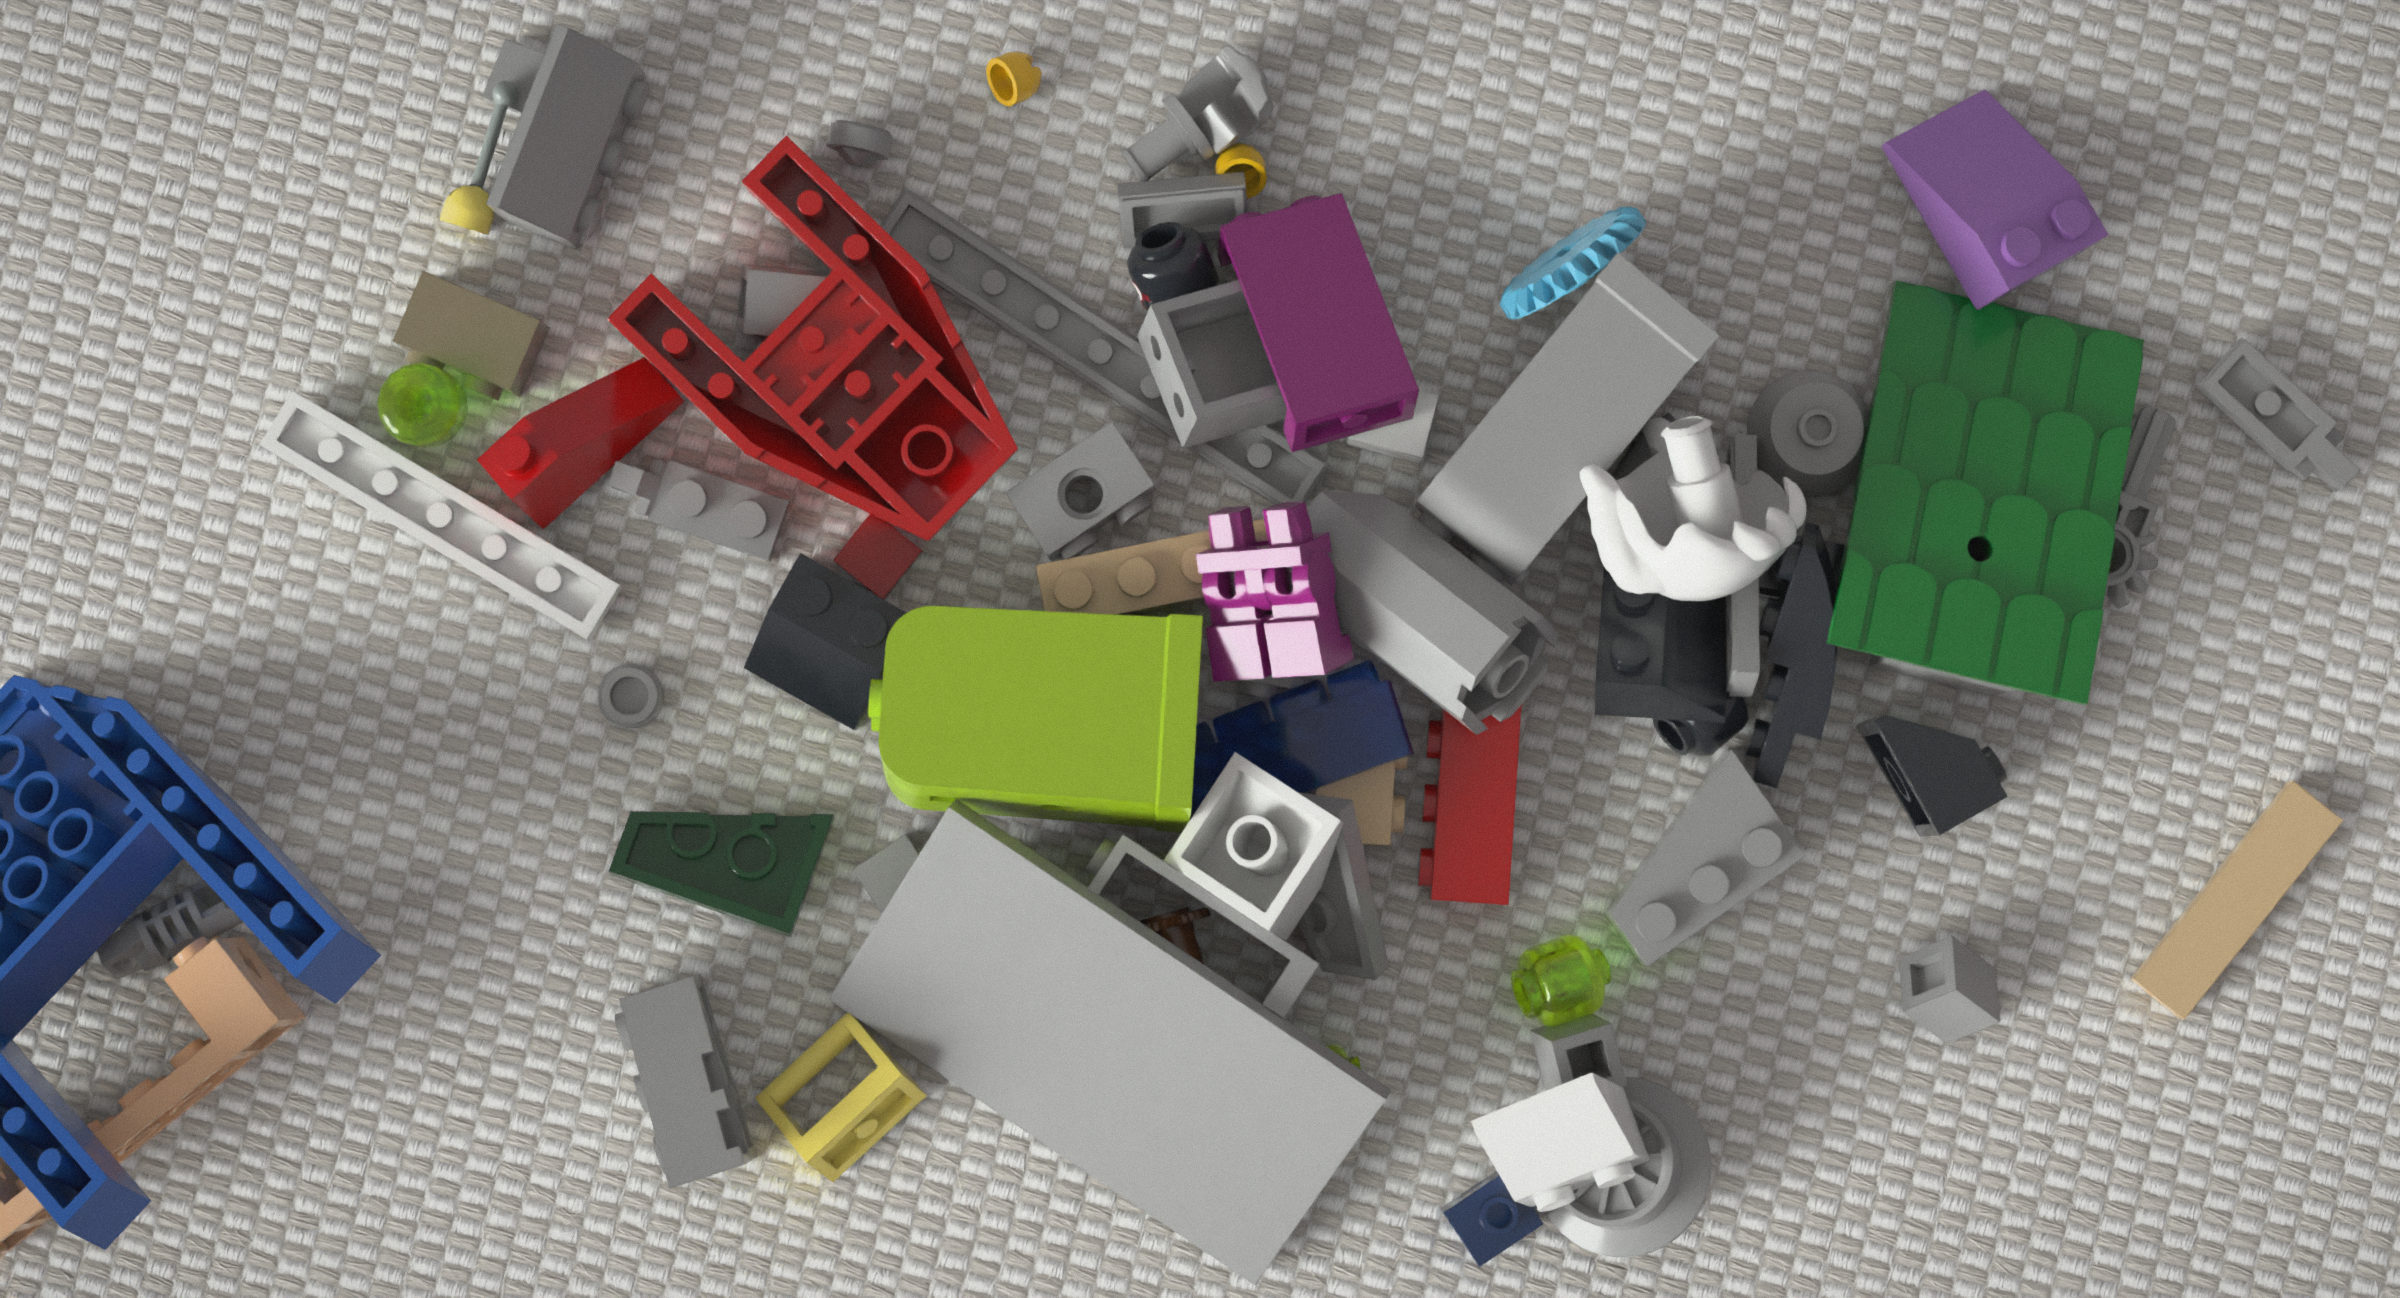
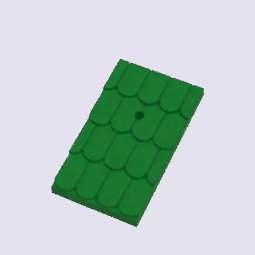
(1997, 439)

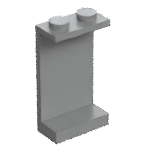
(1294, 973)

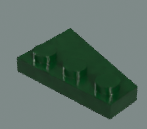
(727, 863)

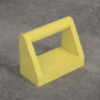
(859, 1117)

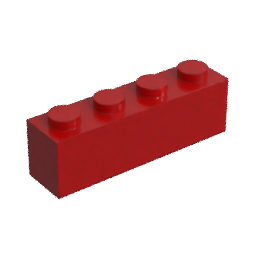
(1470, 810)

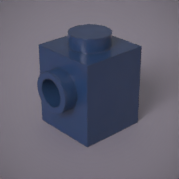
(1490, 1218)

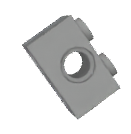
(1098, 458)

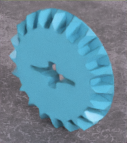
(1571, 261)

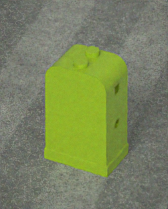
(1041, 714)

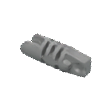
(166, 929)

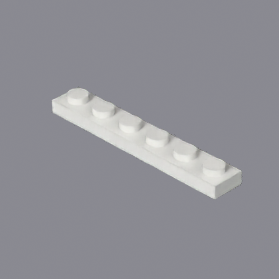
(441, 515)

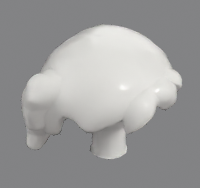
(1684, 521)

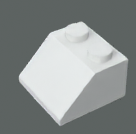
(1258, 846)
(1563, 1141)

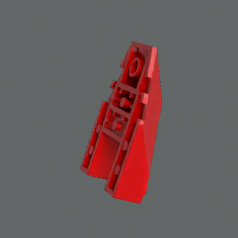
(858, 383)

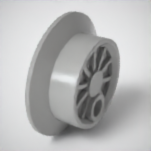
(1660, 1197)

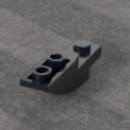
(1800, 653)

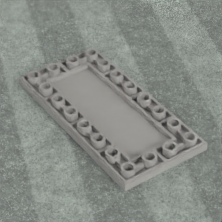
(1107, 1043)

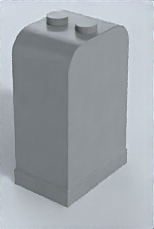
(1565, 410)

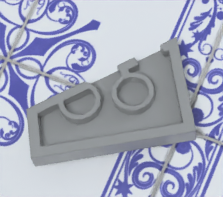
(1343, 916)

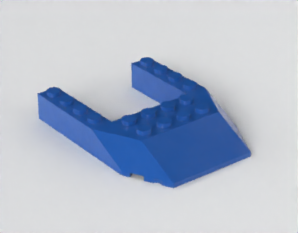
(87, 830)

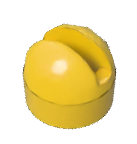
(1013, 77)
(1244, 159)

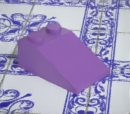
(1992, 197)

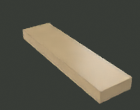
(2236, 899)

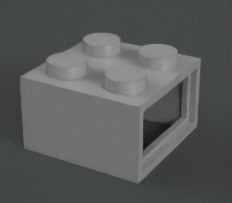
(1210, 364)

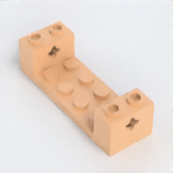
(242, 1015)

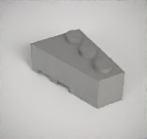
(1704, 864)
(685, 1081)

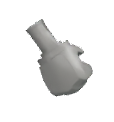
(1210, 115)

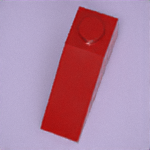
(577, 439)

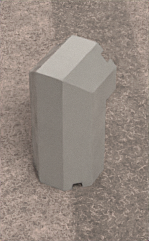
(1430, 609)

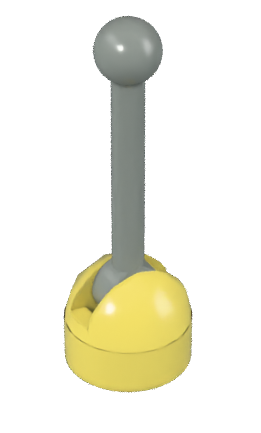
(467, 204)

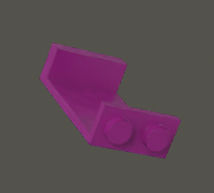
(1320, 320)

